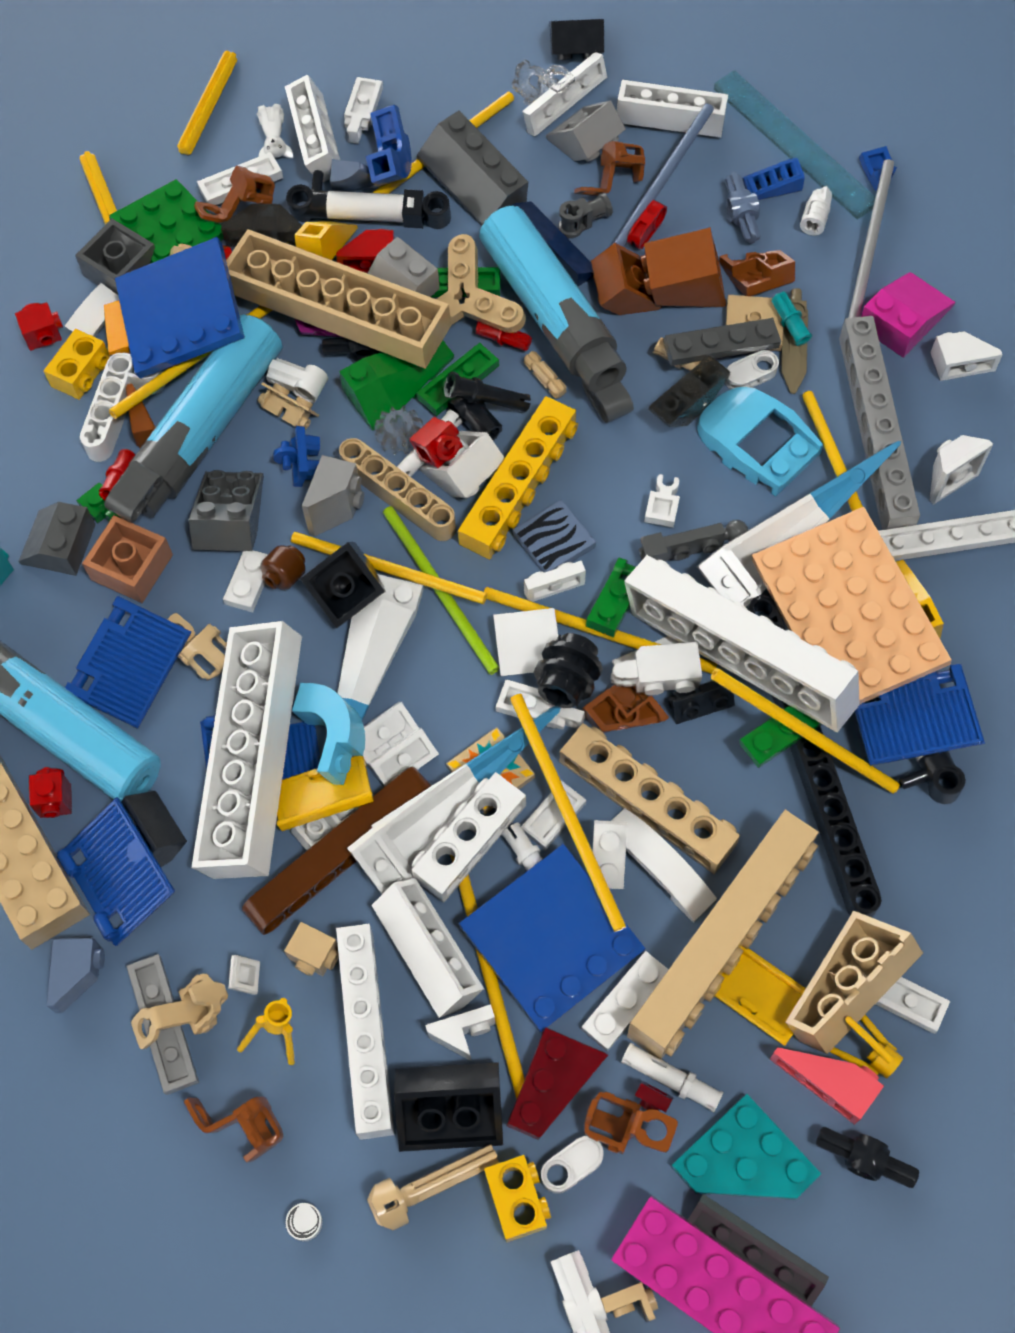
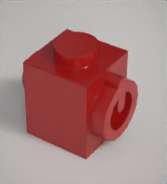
(39, 325)
(436, 442)
(50, 793)

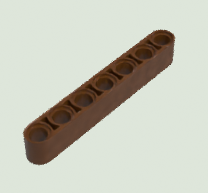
(328, 857)

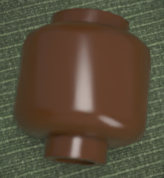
(283, 567)

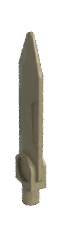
(793, 356)

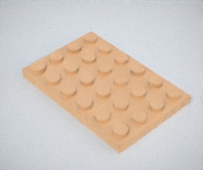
(852, 600)

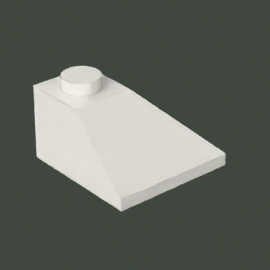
(957, 464)

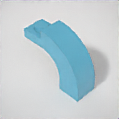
(345, 729)

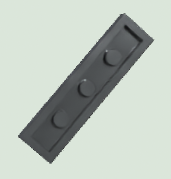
(722, 341)
(759, 1250)

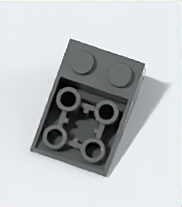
(226, 511)

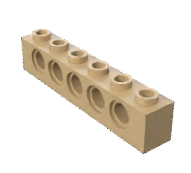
(680, 832)

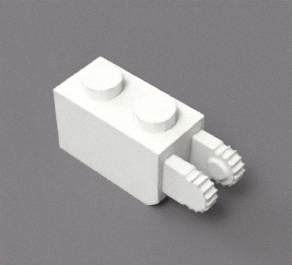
(661, 669)

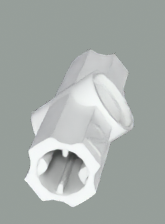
(580, 1300)

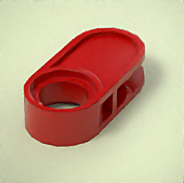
(647, 224)

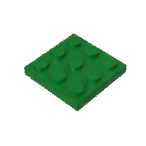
(167, 219)

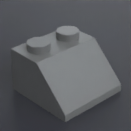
(587, 131)
(406, 268)
(332, 495)

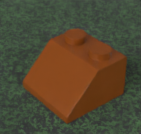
(621, 281)

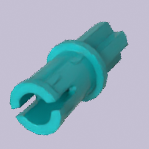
(791, 318)

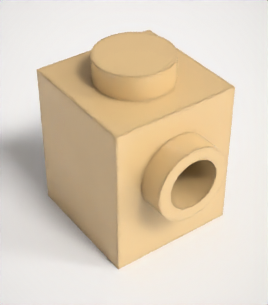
(312, 950)

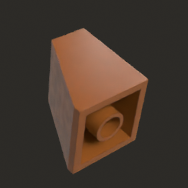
(684, 270)

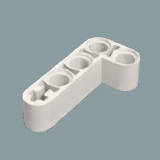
(101, 435)

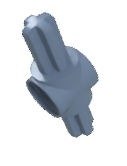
(742, 207)

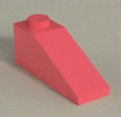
(836, 1082)

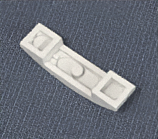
(666, 867)

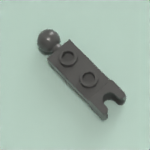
(683, 544)

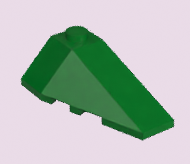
(387, 381)

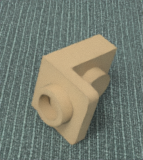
(623, 1300)

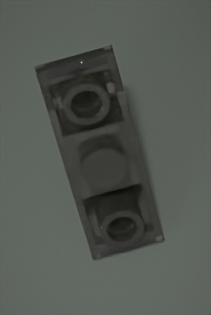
(265, 219)
(691, 394)

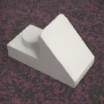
(451, 1030)

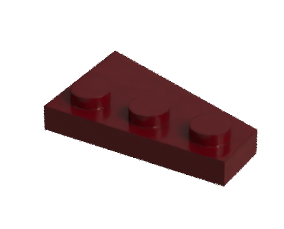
(552, 1081)

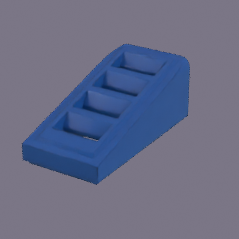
(788, 170)

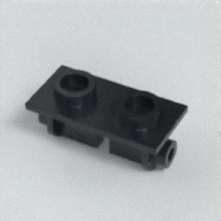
(693, 705)

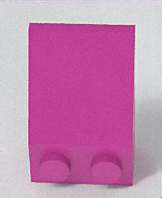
(906, 312)

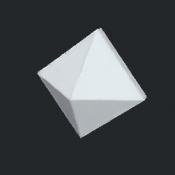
(244, 974)

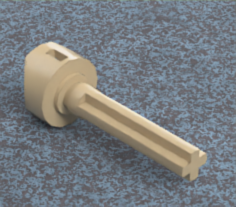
(424, 1187)

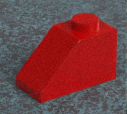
(364, 248)

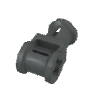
(582, 214)

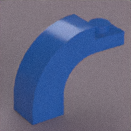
(394, 151)

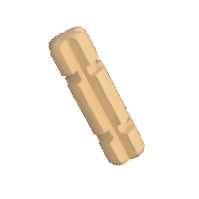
(545, 374)

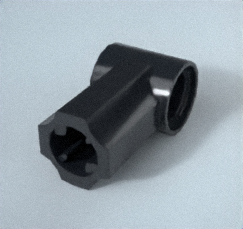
(475, 416)

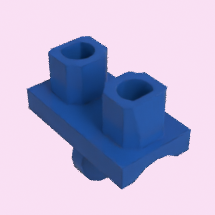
(296, 454)

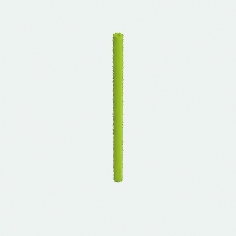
(446, 598)

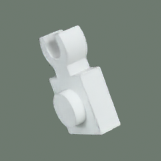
(663, 504)

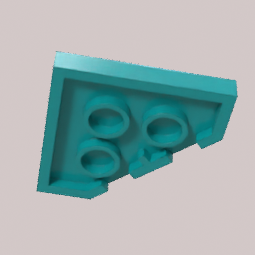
(746, 1158)

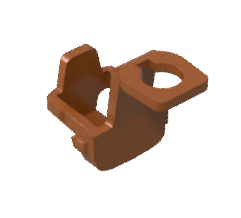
(615, 155)
(243, 188)
(252, 1119)
(627, 1125)

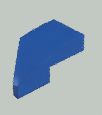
(872, 164)

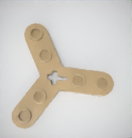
(480, 304)

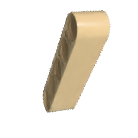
(404, 499)

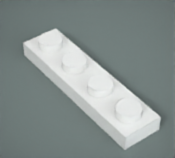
(553, 105)

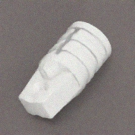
(816, 212)

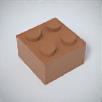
(127, 559)

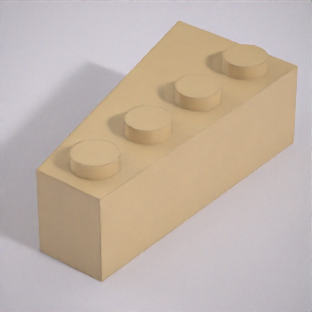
(851, 979)

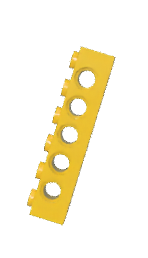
(548, 418)

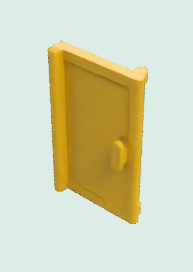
(311, 800)
(762, 991)

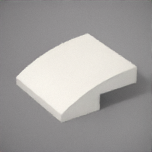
(523, 638)
(395, 744)

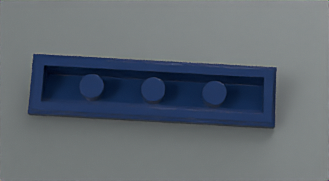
(567, 253)

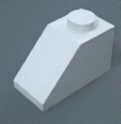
(963, 355)

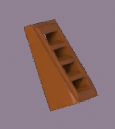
(140, 420)

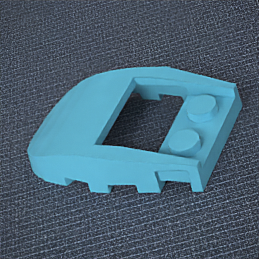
(735, 416)

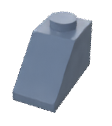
(72, 970)

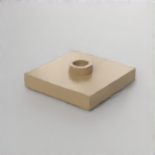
(751, 308)

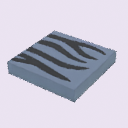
(554, 537)

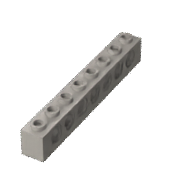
(878, 422)

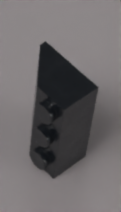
(448, 1106)

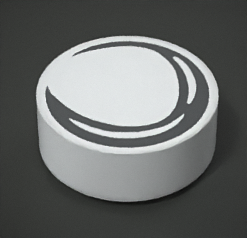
(304, 1222)

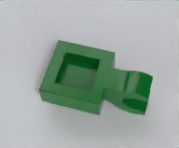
(95, 504)

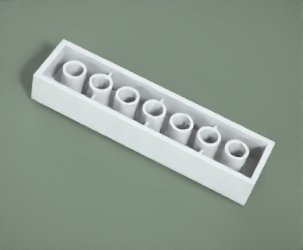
(744, 643)
(247, 752)

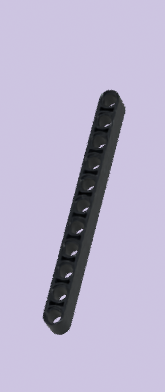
(829, 796)

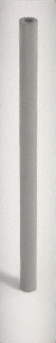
(871, 239)

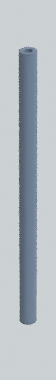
(666, 171)

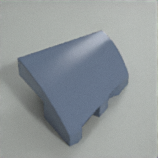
(349, 175)

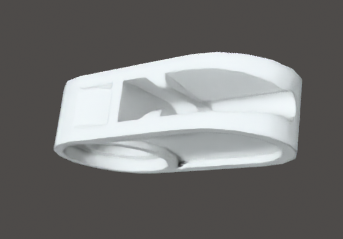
(747, 373)
(578, 1159)

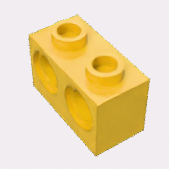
(77, 364)
(508, 1200)

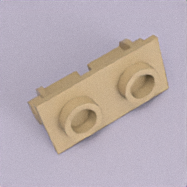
(277, 399)

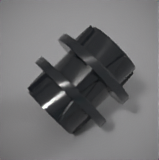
(568, 670)

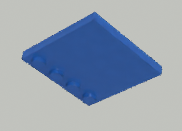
(179, 308)
(550, 938)

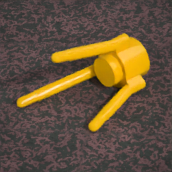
(275, 1021)
(883, 1055)

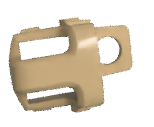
(201, 645)
(198, 1007)

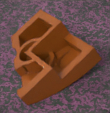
(759, 271)
(623, 709)

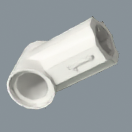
(304, 382)

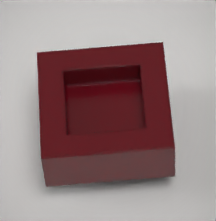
(653, 1097)

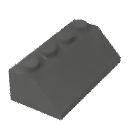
(472, 168)

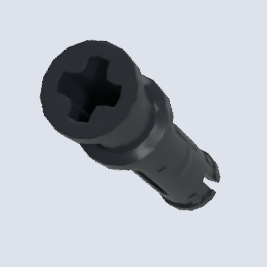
(474, 391)

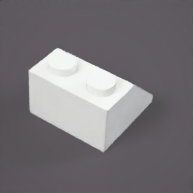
(470, 466)

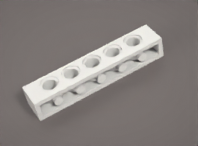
(364, 1032)

